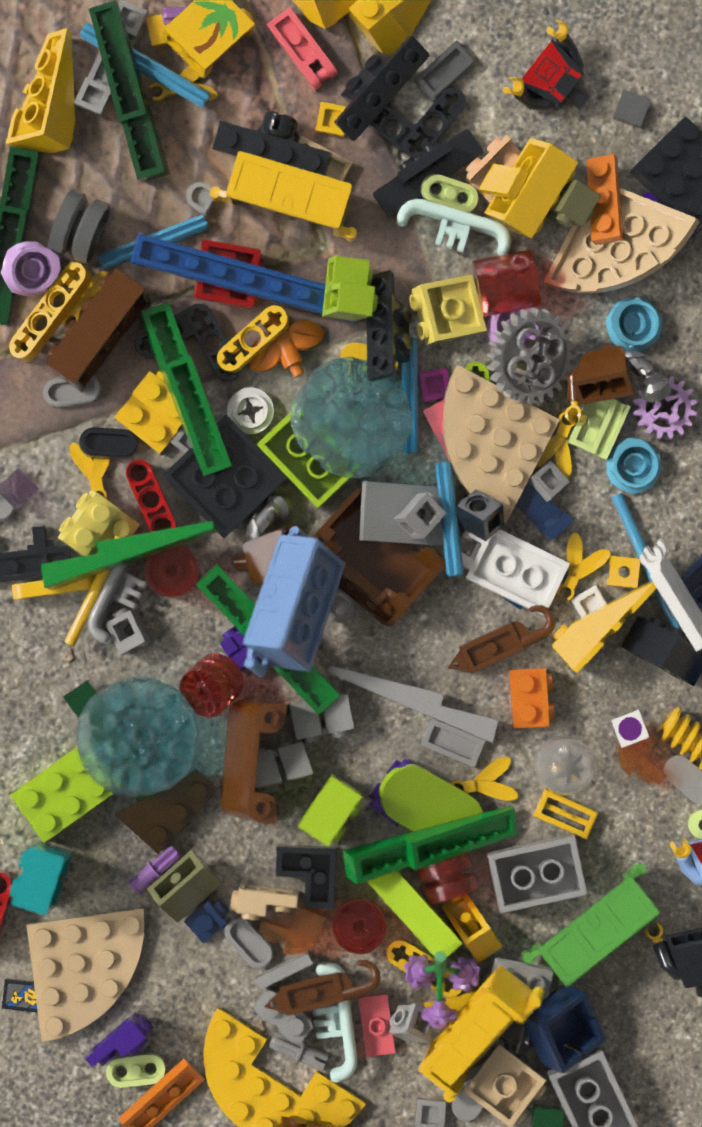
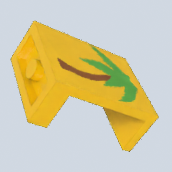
(207, 31)

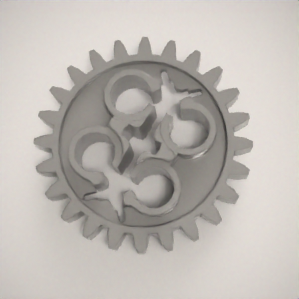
(531, 355)

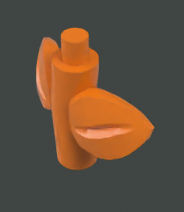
(299, 336)

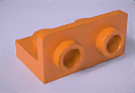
(530, 698)

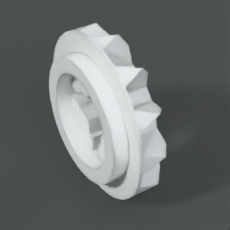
(258, 399)

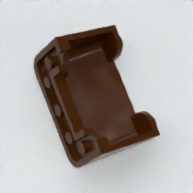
(377, 574)
(243, 731)

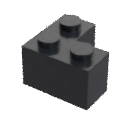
(664, 649)
(315, 865)

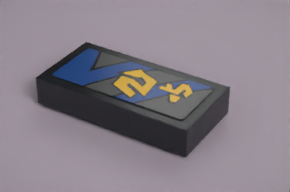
(19, 995)

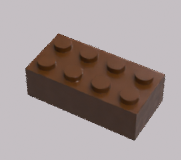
(97, 330)

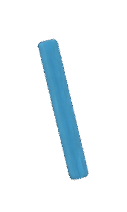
(172, 234)
(410, 387)
(449, 522)

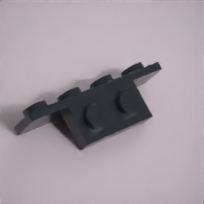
(378, 85)
(437, 159)
(387, 330)

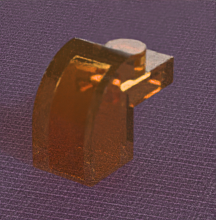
(633, 756)
(300, 936)

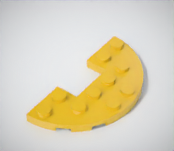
(255, 1097)

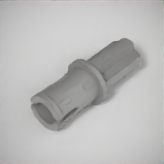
(297, 1051)

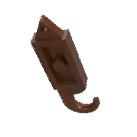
(501, 642)
(323, 991)

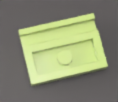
(601, 427)

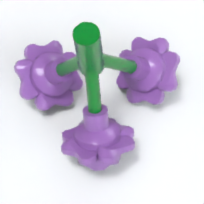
(421, 973)

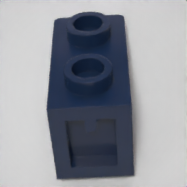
(543, 514)
(208, 919)

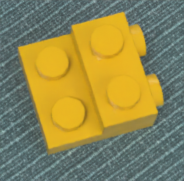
(151, 413)

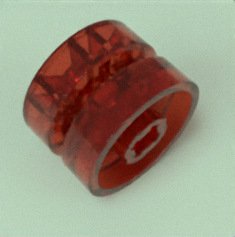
(173, 586)
(212, 685)
(448, 879)
(364, 939)

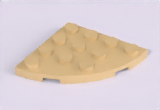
(649, 241)
(492, 437)
(82, 967)

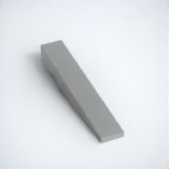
(422, 701)

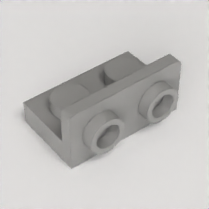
(529, 974)

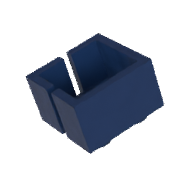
(558, 1024)

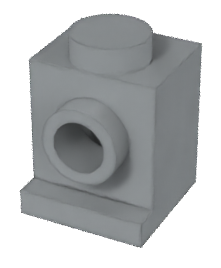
(430, 515)
(118, 626)
(404, 1021)

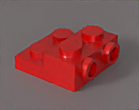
(224, 296)

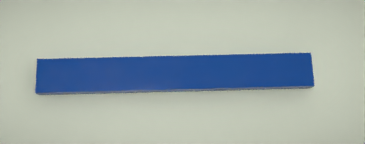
(229, 274)

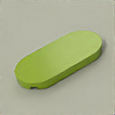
(423, 799)

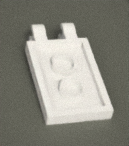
(514, 569)
(674, 592)

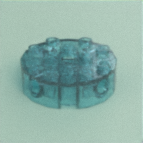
(350, 420)
(109, 733)

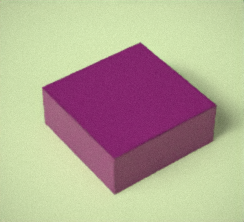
(433, 384)

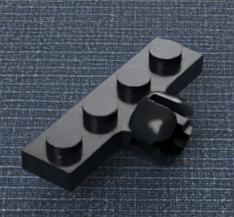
(272, 141)

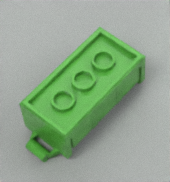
(597, 930)

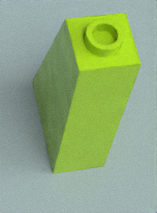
(416, 913)

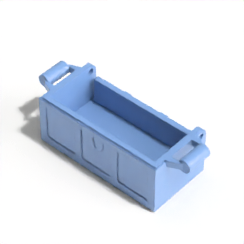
(293, 604)

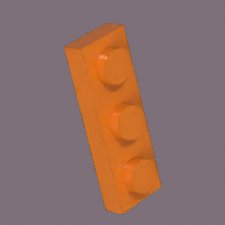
(607, 216)
(163, 1096)

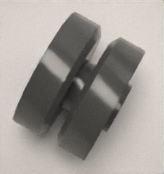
(79, 226)

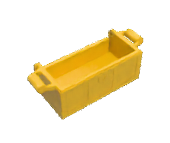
(289, 192)
(477, 1028)

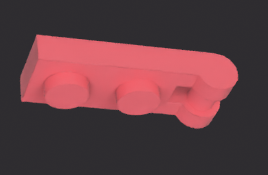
(301, 48)

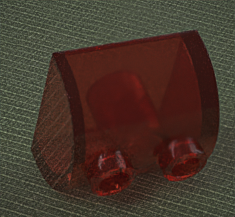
(506, 282)

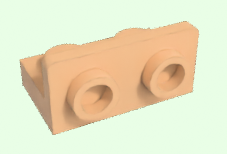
(501, 153)

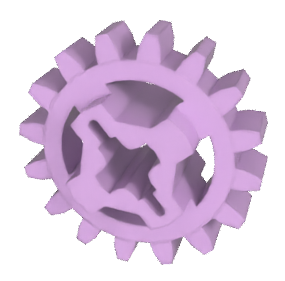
(672, 419)

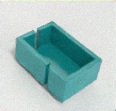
(39, 884)

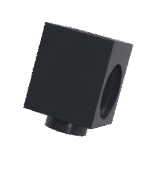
(480, 515)

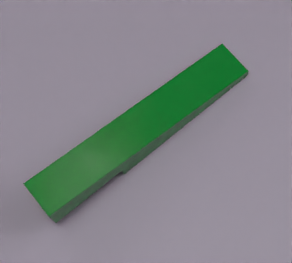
(185, 388)
(121, 551)
(239, 611)
(428, 845)

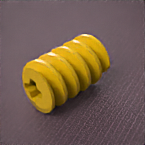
(683, 734)

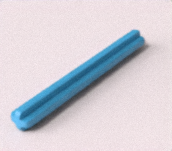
(158, 73)

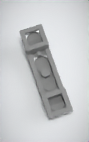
(95, 90)

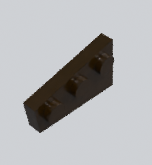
(165, 813)

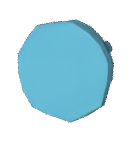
(634, 324)
(634, 465)

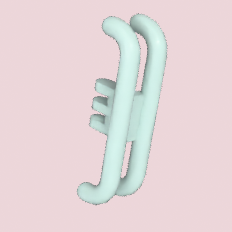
(455, 224)
(338, 1023)

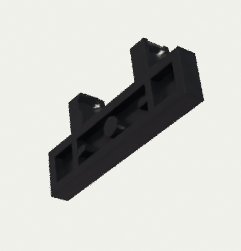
(27, 563)

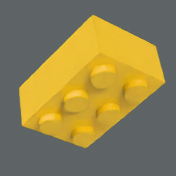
(548, 173)

